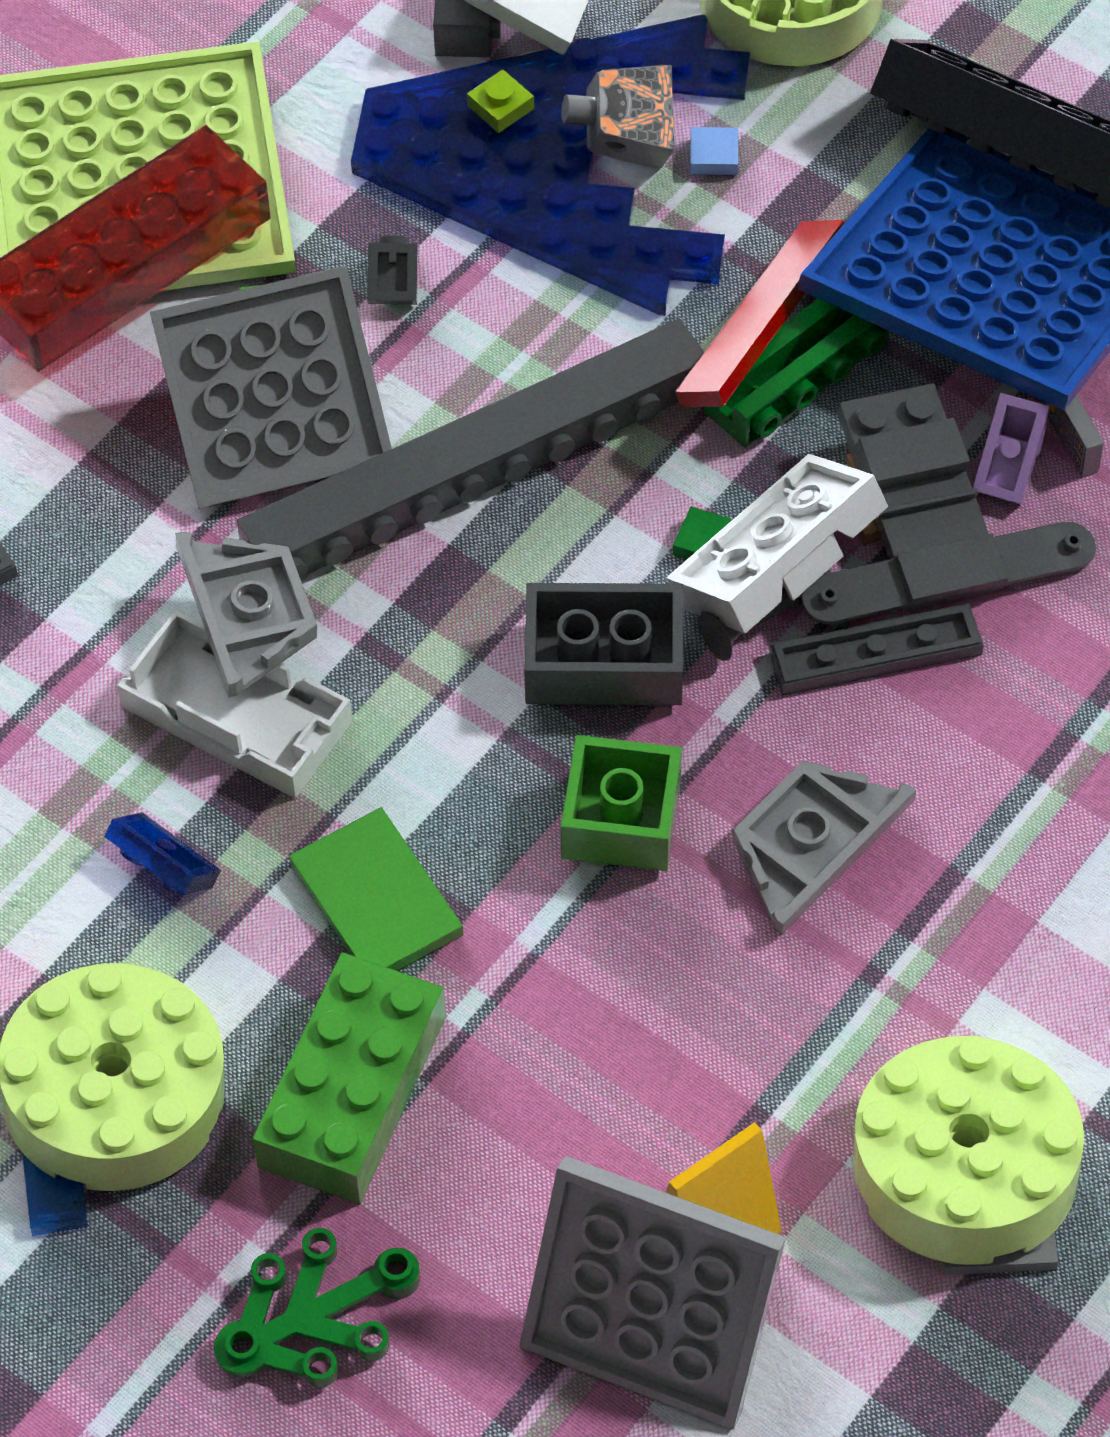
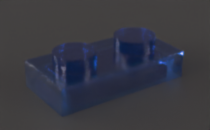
(162, 853)

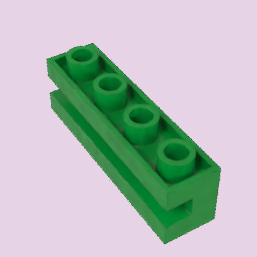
(796, 365)

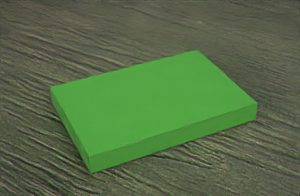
(376, 893)

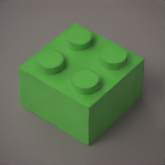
(621, 803)

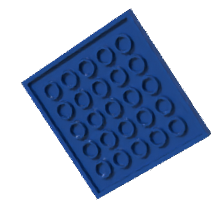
(978, 267)

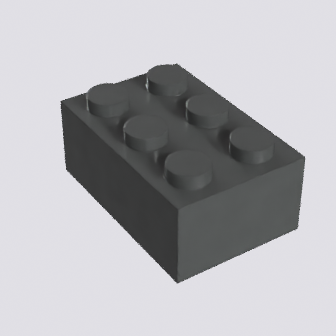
(604, 644)

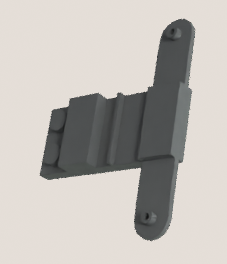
(932, 518)

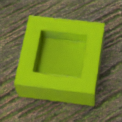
(500, 101)

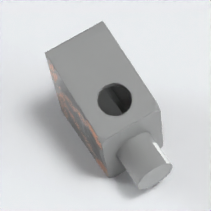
(627, 114)

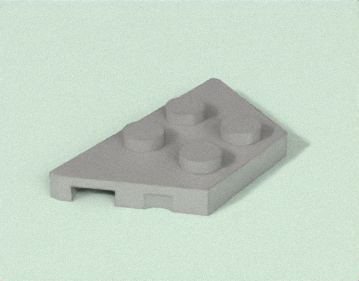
(248, 605)
(812, 834)

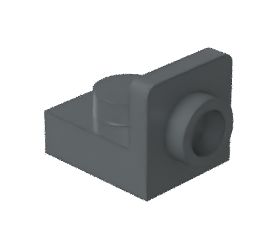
(392, 271)

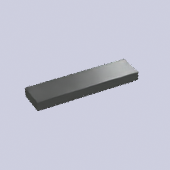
(875, 649)

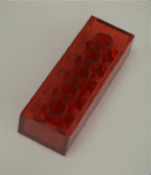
(127, 246)

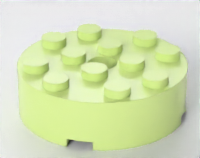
(792, 30)
(160, 1084)
(967, 1149)

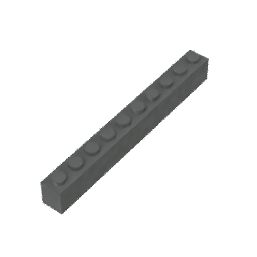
(477, 451)

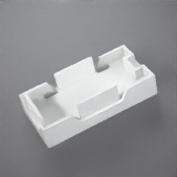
(779, 541)
(256, 731)

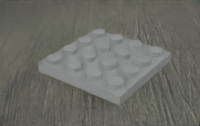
(271, 386)
(650, 1291)

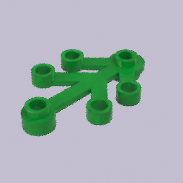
(310, 1315)

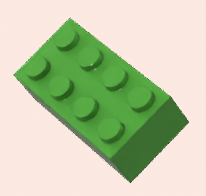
(350, 1078)

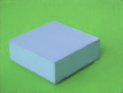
(714, 151)

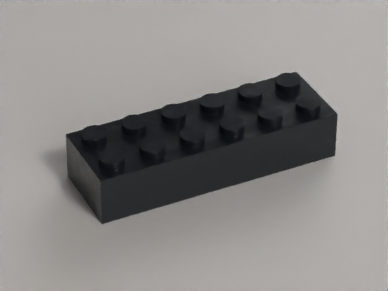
(997, 114)

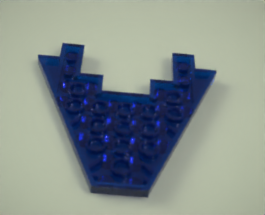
(535, 174)

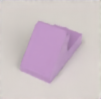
(1011, 448)

